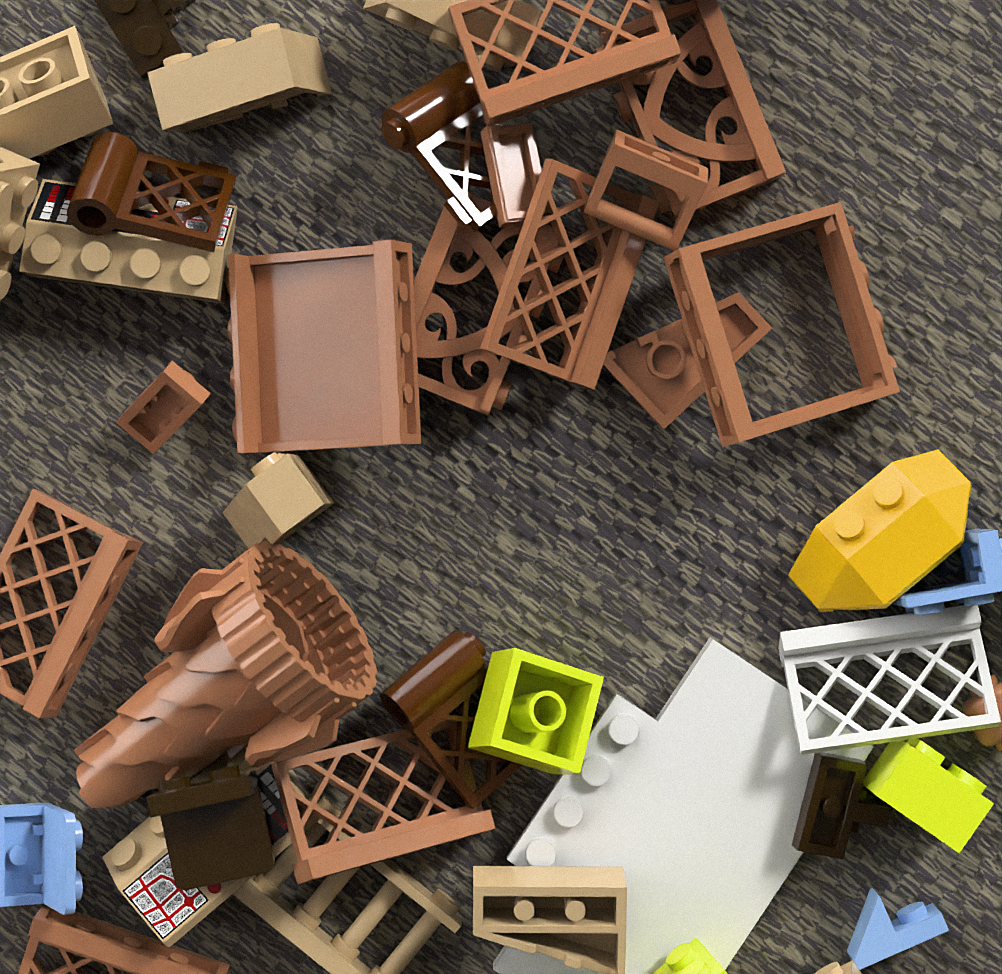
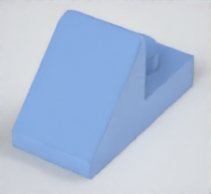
(880, 938)

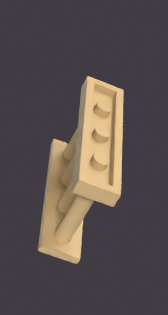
(340, 954)

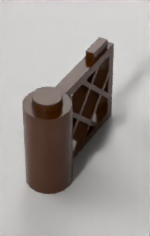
(432, 119)
(111, 187)
(433, 691)

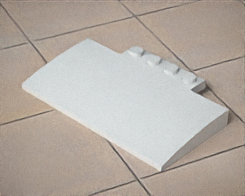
(689, 809)

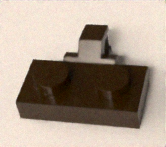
(145, 29)
(835, 806)

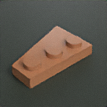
(662, 367)

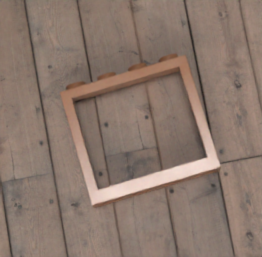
(710, 346)

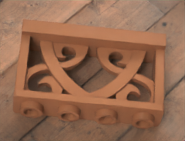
(752, 139)
(436, 268)

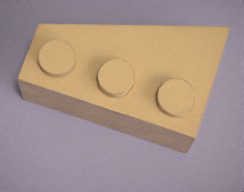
(434, 20)
(237, 78)
(277, 500)
(555, 912)

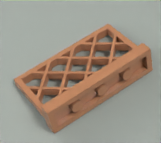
(567, 79)
(600, 298)
(84, 612)
(378, 843)
(108, 945)

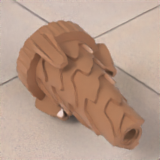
(257, 663)

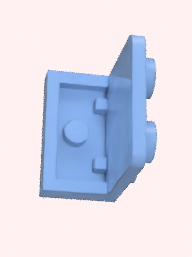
(982, 571)
(39, 856)

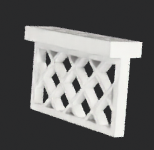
(880, 638)

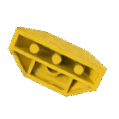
(885, 535)

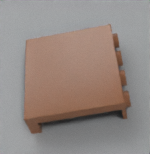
(324, 348)

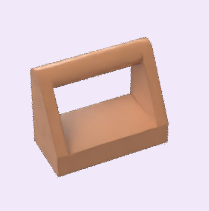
(657, 166)

